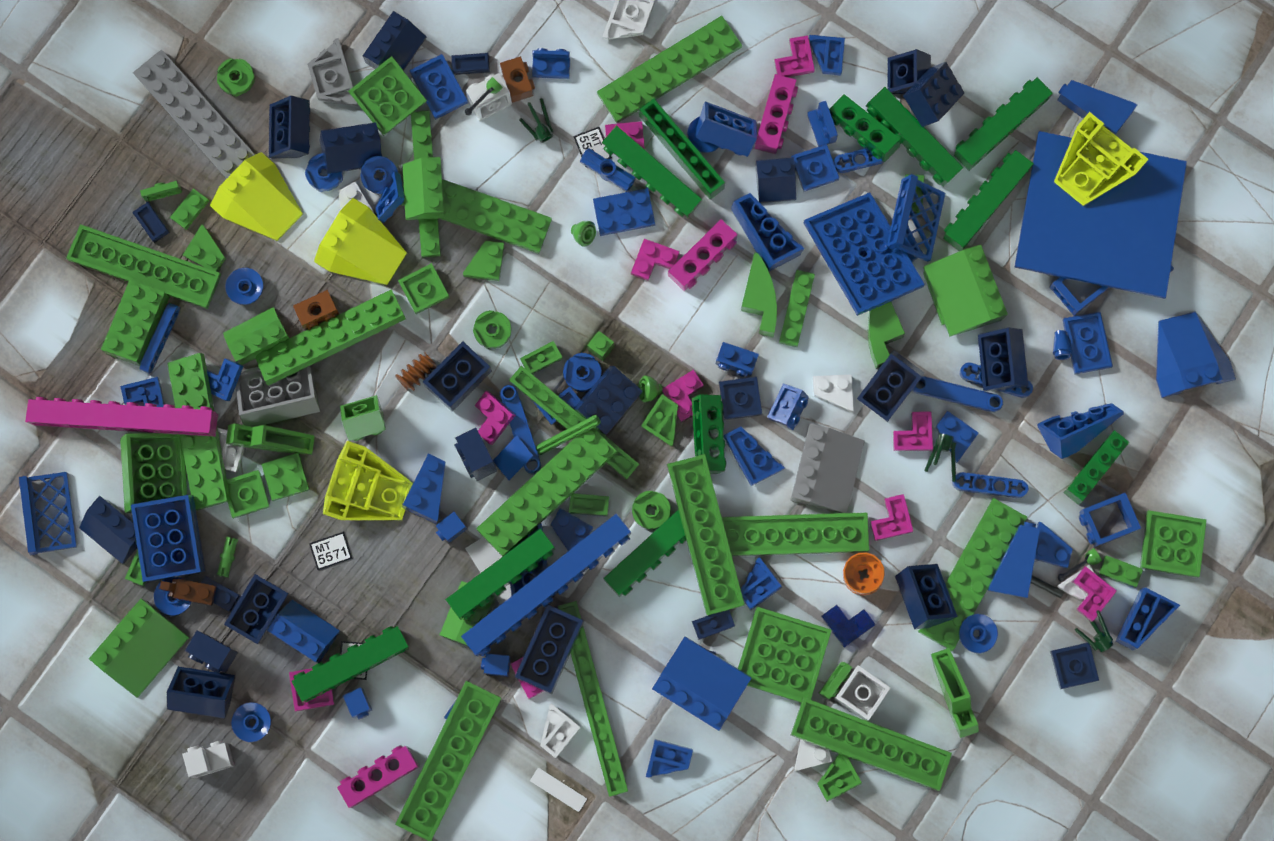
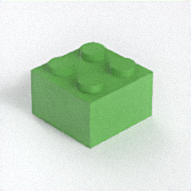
(362, 418)

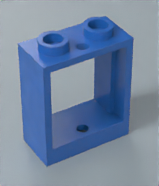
(1069, 300)
(1127, 514)

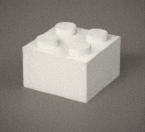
(492, 102)
(862, 693)

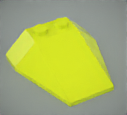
(1096, 161)
(257, 198)
(360, 246)
(365, 487)

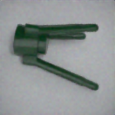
(543, 132)
(943, 444)
(1102, 641)

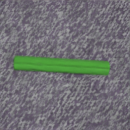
(568, 434)

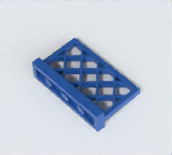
(904, 212)
(31, 519)

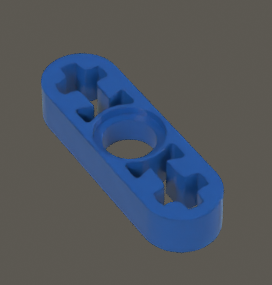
(845, 158)

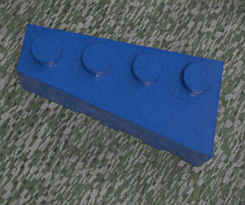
(765, 233)

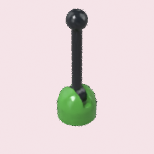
(492, 87)
(1091, 557)

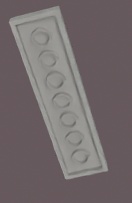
(193, 113)

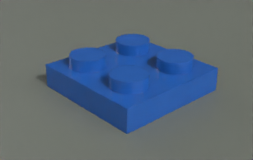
(815, 168)

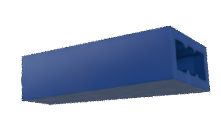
(1106, 107)
(1017, 564)

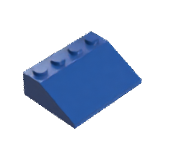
(168, 538)
(701, 683)

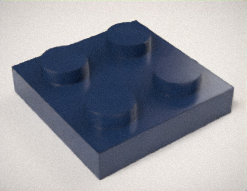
(740, 398)
(1074, 665)

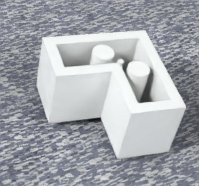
(209, 760)

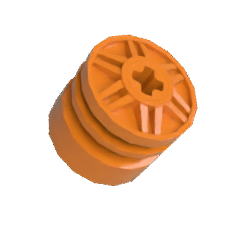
(874, 570)

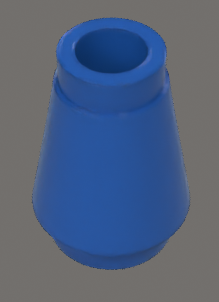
(1061, 345)

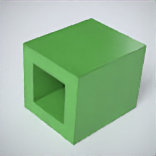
(600, 346)

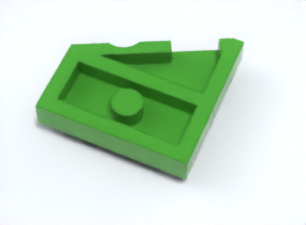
(204, 251)
(486, 262)
(662, 419)
(838, 778)

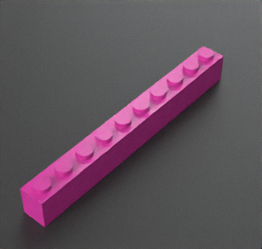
(122, 417)

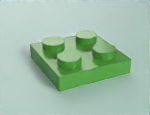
(423, 288)
(285, 477)
(247, 494)

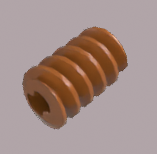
(416, 372)

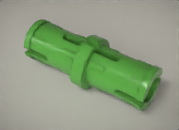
(227, 557)

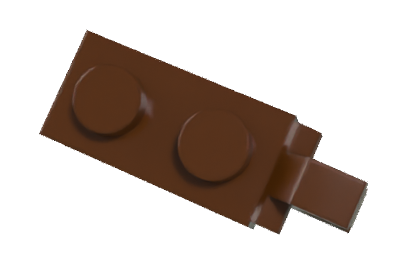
(190, 591)

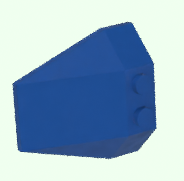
(1188, 356)

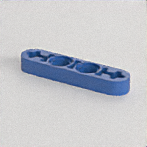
(159, 338)
(974, 368)
(990, 485)

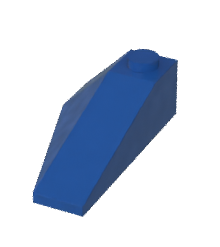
(1072, 433)

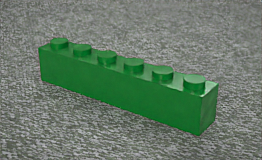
(1003, 123)
(914, 137)
(681, 149)
(652, 171)
(988, 200)
(646, 556)
(501, 574)
(350, 664)

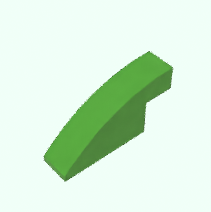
(761, 296)
(882, 329)
(270, 439)
(955, 692)

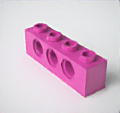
(780, 86)
(720, 232)
(406, 765)

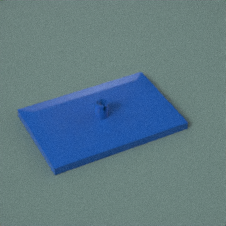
(856, 251)

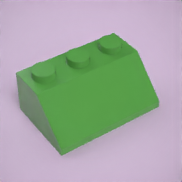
(423, 189)
(255, 336)
(455, 628)

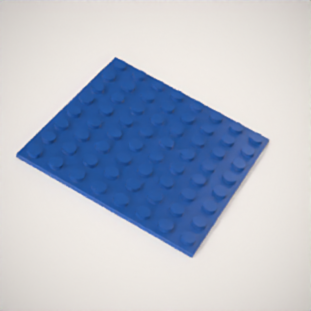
(1110, 242)

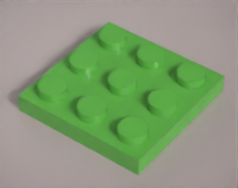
(387, 96)
(1173, 543)

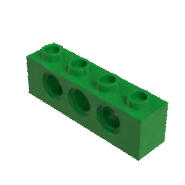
(861, 119)
(703, 425)
(1096, 467)

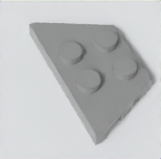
(332, 76)

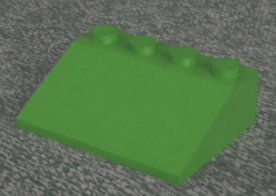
(965, 291)
(152, 467)
(139, 648)

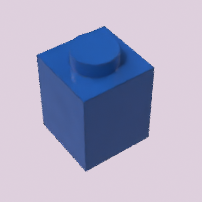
(450, 528)
(496, 665)
(358, 703)

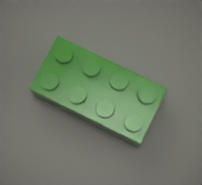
(135, 322)

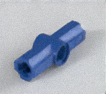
(616, 176)

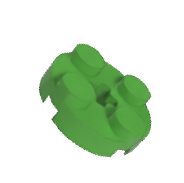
(238, 86)
(490, 340)
(641, 505)

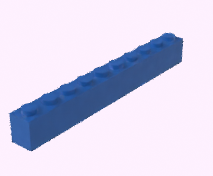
(546, 585)

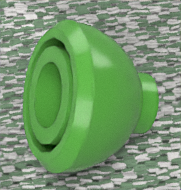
(584, 232)
(650, 388)

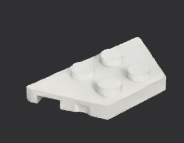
(628, 18)

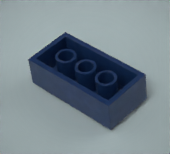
(549, 649)

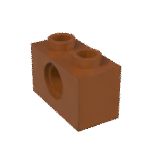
(512, 69)
(305, 309)

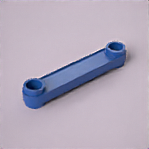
(958, 394)
(520, 425)

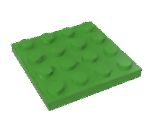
(783, 654)

